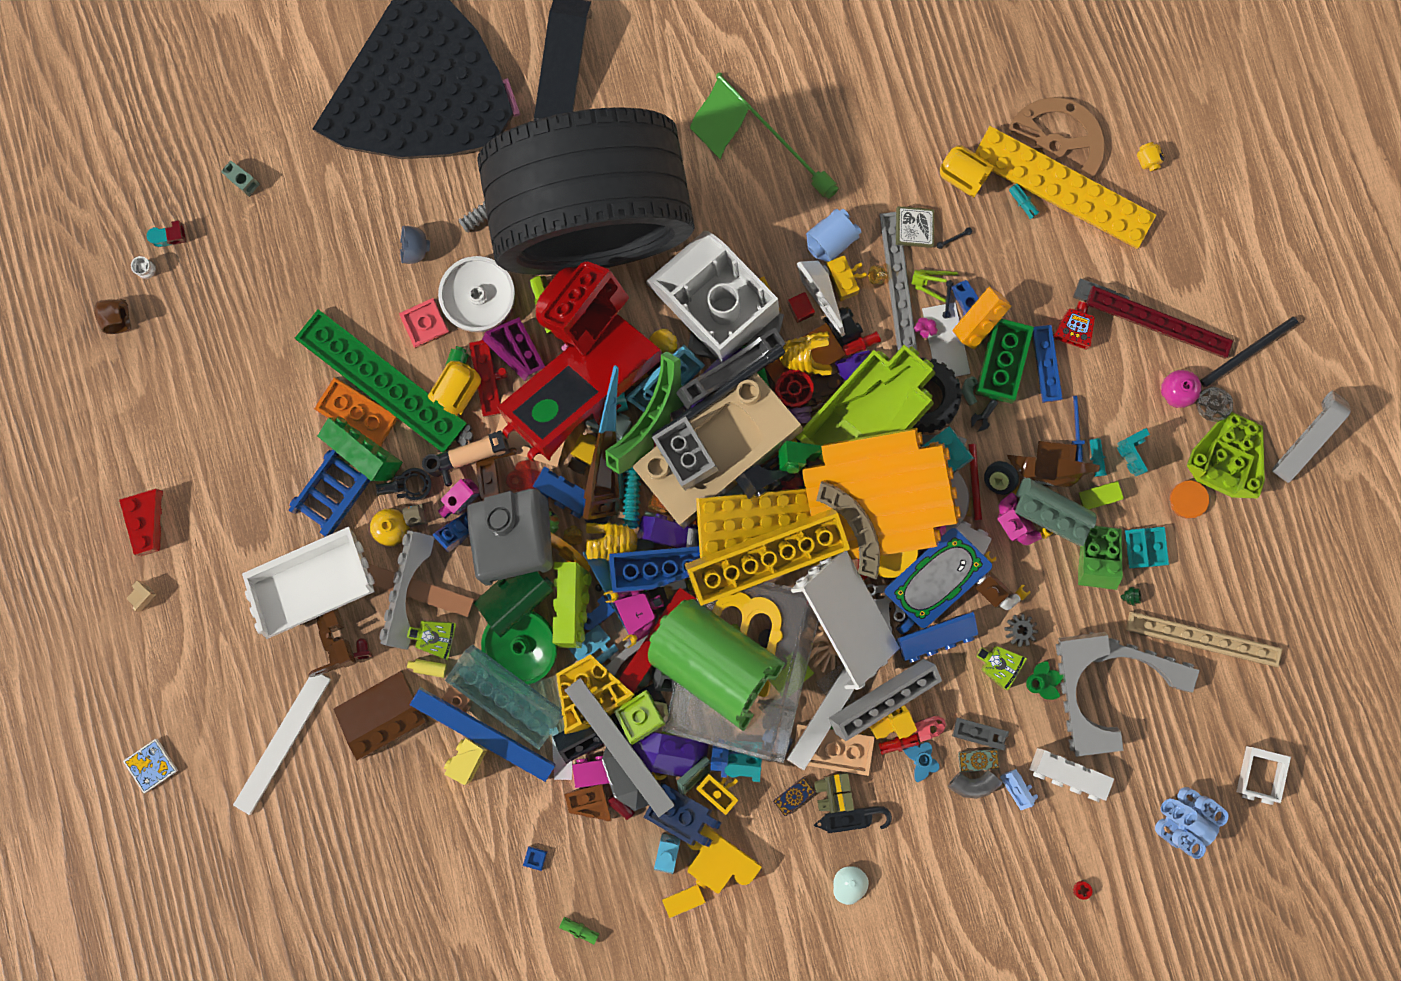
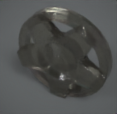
(1214, 404)

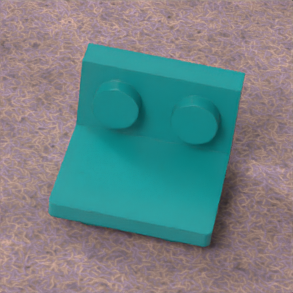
(1127, 449)

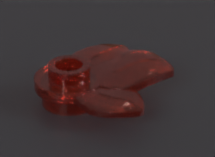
(525, 474)

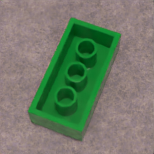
(1004, 361)

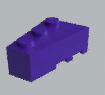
(663, 532)

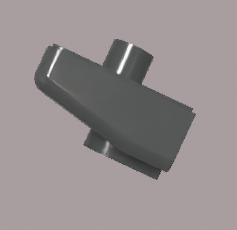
(510, 535)

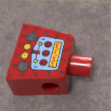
(1076, 327)

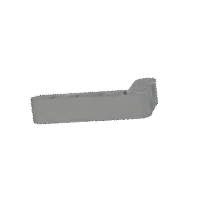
(1327, 422)

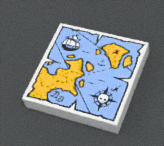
(150, 765)

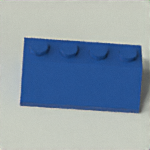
(938, 636)

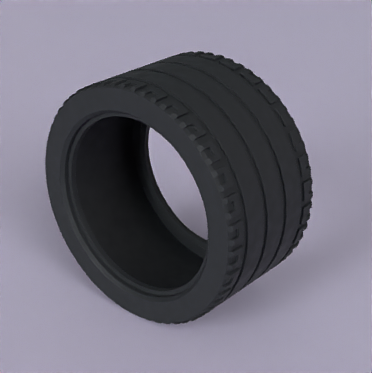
(585, 190)

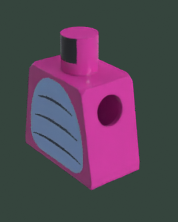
(465, 492)

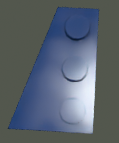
(561, 491)

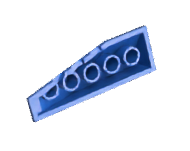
(649, 568)

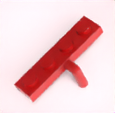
(488, 387)

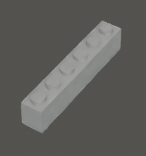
(885, 699)

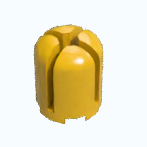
(965, 170)
(455, 387)

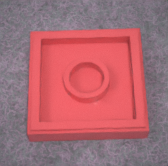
(424, 323)

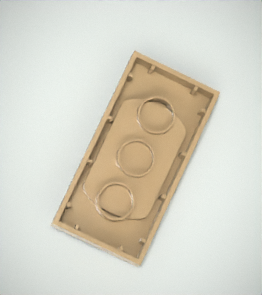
(737, 433)

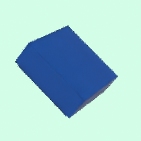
(535, 858)

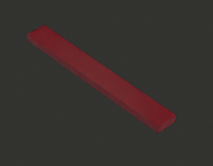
(1159, 322)

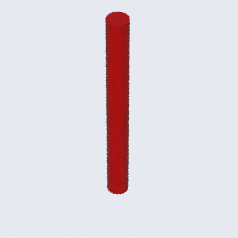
(975, 483)

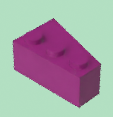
(515, 347)

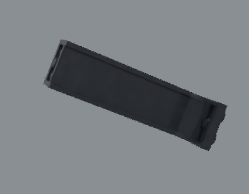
(562, 57)

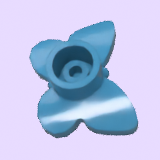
(923, 760)

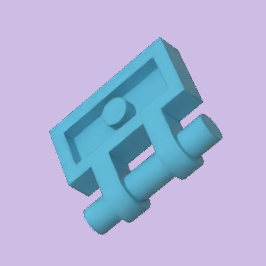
(593, 641)

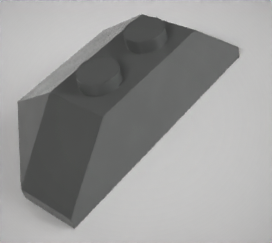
(621, 784)

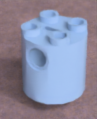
(832, 236)

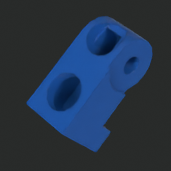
(964, 295)
(599, 614)

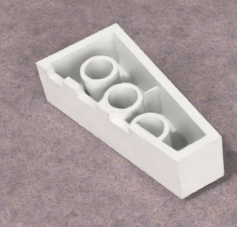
(1071, 774)

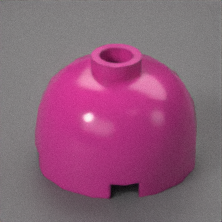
(1181, 388)

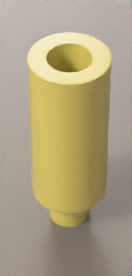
(428, 668)

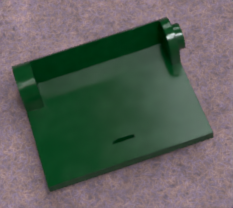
(512, 600)

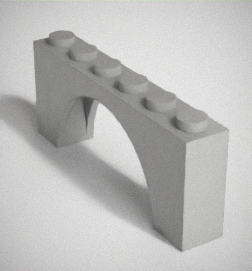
(1076, 655)

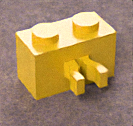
(843, 277)
(718, 793)

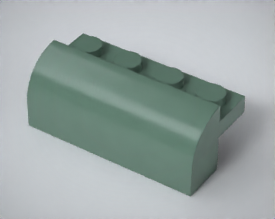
(1054, 512)

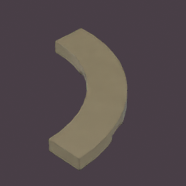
(860, 524)

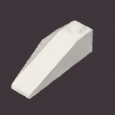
(817, 282)

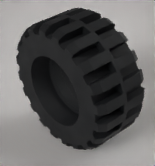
(950, 402)

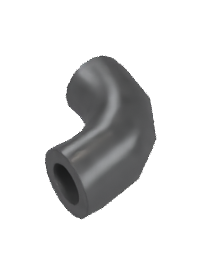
(974, 787)

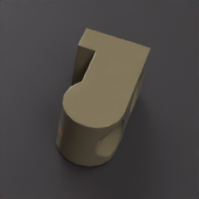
(414, 515)

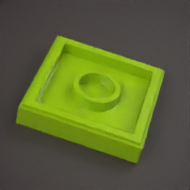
(639, 717)

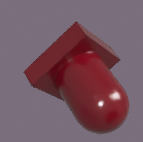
(362, 650)

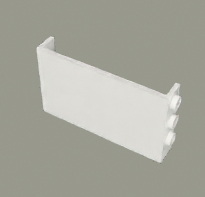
(307, 583)
(848, 617)

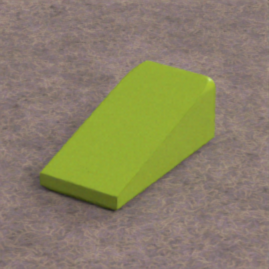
(1101, 495)

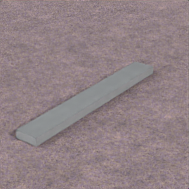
(897, 283)
(619, 747)

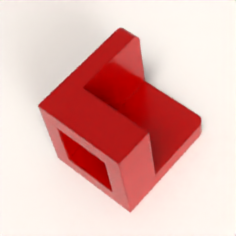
(801, 307)

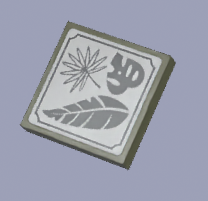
(915, 227)

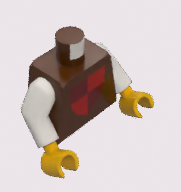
(997, 592)

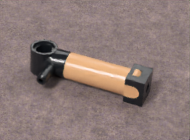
(493, 445)

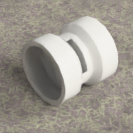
(139, 265)

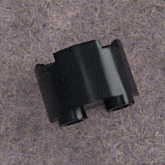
(851, 330)

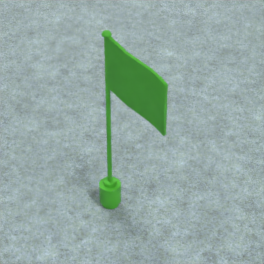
(723, 116)

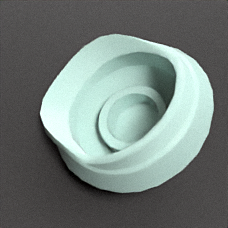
(850, 885)

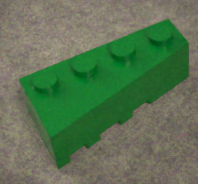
(359, 450)

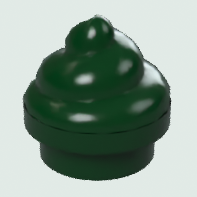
(1132, 596)

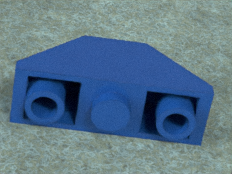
(453, 533)

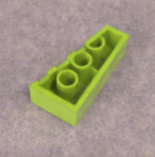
(570, 604)

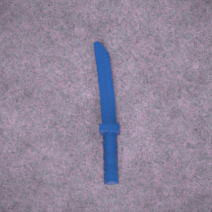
(1079, 454)

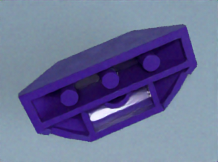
(670, 753)

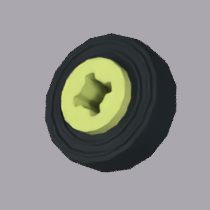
(998, 471)

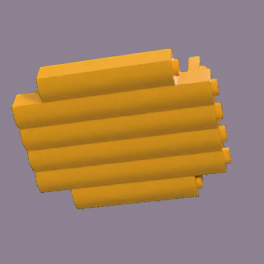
(897, 485)

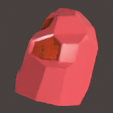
(930, 727)

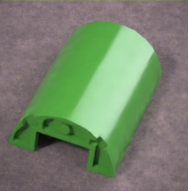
(712, 660)

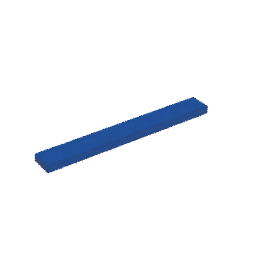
(482, 734)

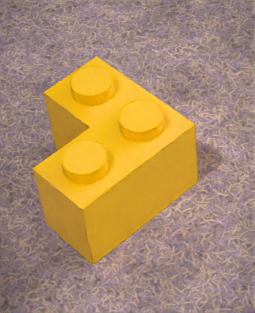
(897, 721)

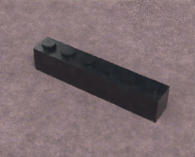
(579, 743)

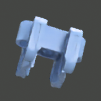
(1190, 821)

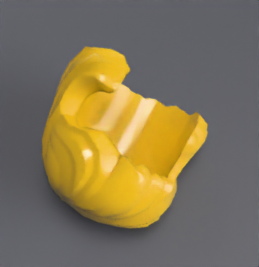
(664, 340)

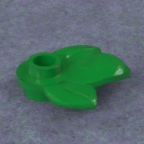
(1047, 681)

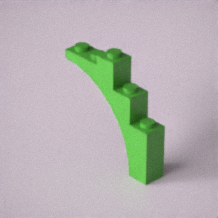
(657, 414)

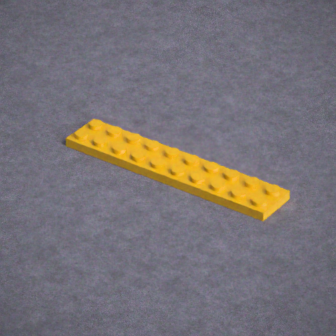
(1065, 188)

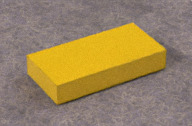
(683, 901)

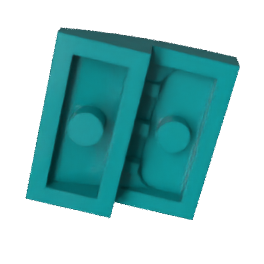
(1147, 547)

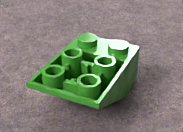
(1101, 558)

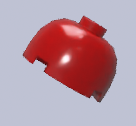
(794, 381)

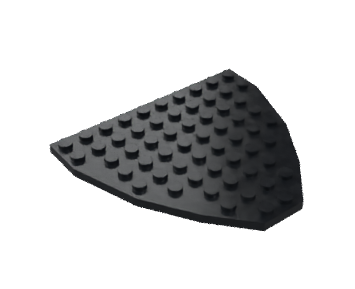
(419, 87)

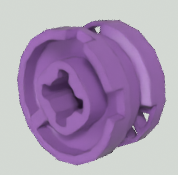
(802, 414)

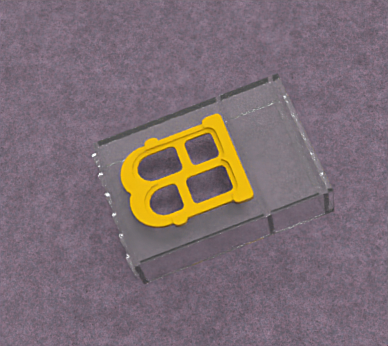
(776, 704)

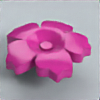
(926, 327)

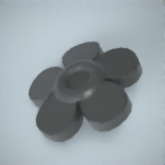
(465, 435)

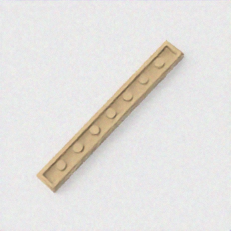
(1204, 639)

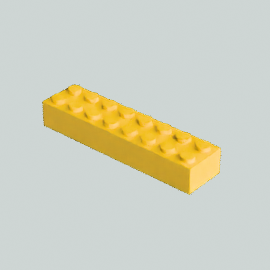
(767, 556)

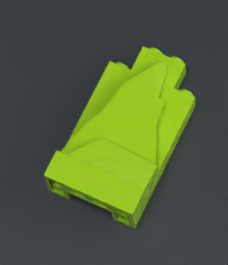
(874, 399)

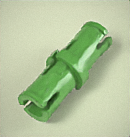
(579, 930)

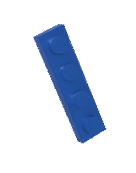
(1046, 363)

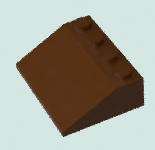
(379, 716)

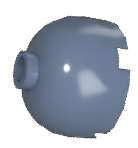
(413, 245)

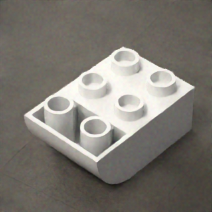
(715, 295)

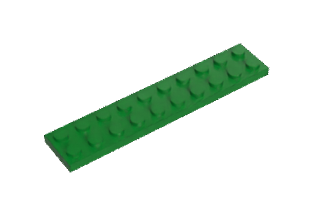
(380, 381)

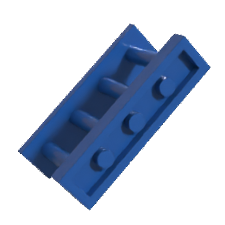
(340, 509)

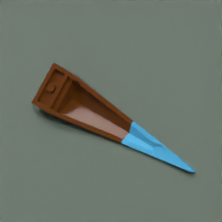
(602, 484)

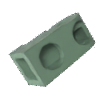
(240, 178)

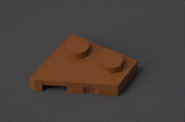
(589, 803)

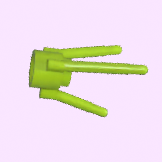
(922, 276)

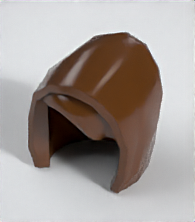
(112, 316)

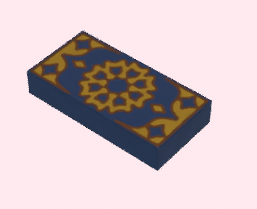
(794, 796)

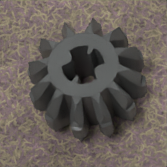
(1020, 638)

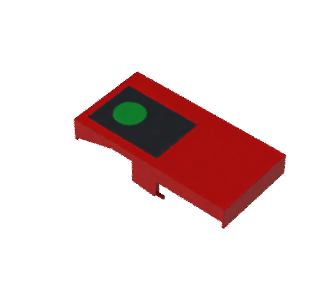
(576, 386)

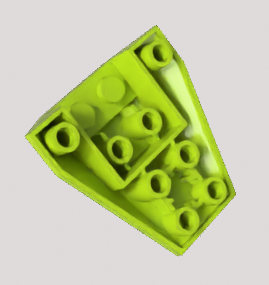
(1231, 458)

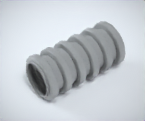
(473, 218)

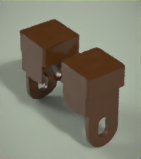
(338, 649)

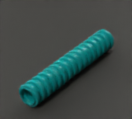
(631, 499)

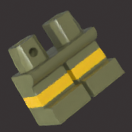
(838, 801)

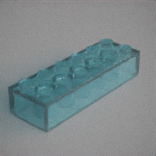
(505, 696)

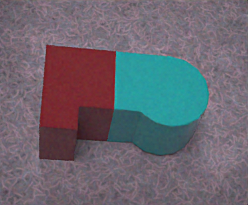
(167, 236)

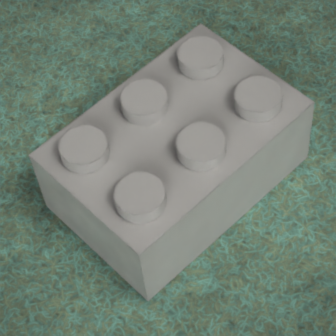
(685, 453)

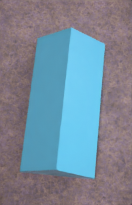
(642, 393)

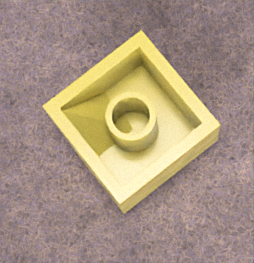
(466, 762)

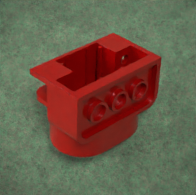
(580, 304)

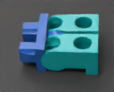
(735, 764)

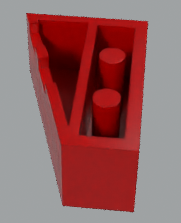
(142, 520)

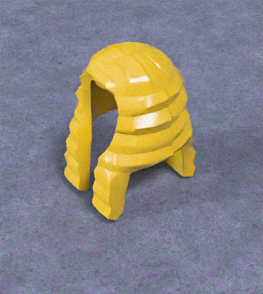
(799, 355)
(617, 540)

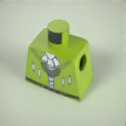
(433, 637)
(1001, 665)

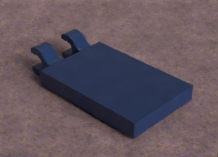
(685, 818)

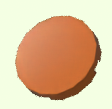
(1189, 499)

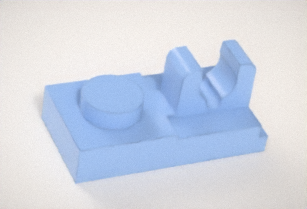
(1018, 789)

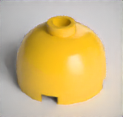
(388, 527)

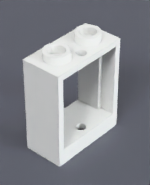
(1279, 780)

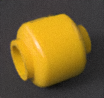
(1150, 156)

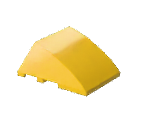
(601, 683)

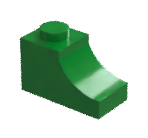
(796, 454)

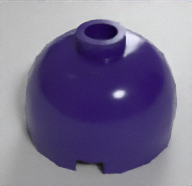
(848, 366)

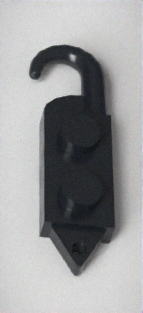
(852, 820)

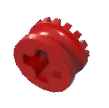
(1077, 887)

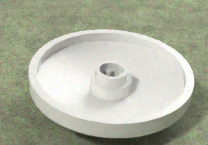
(476, 294)

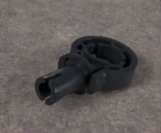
(392, 487)

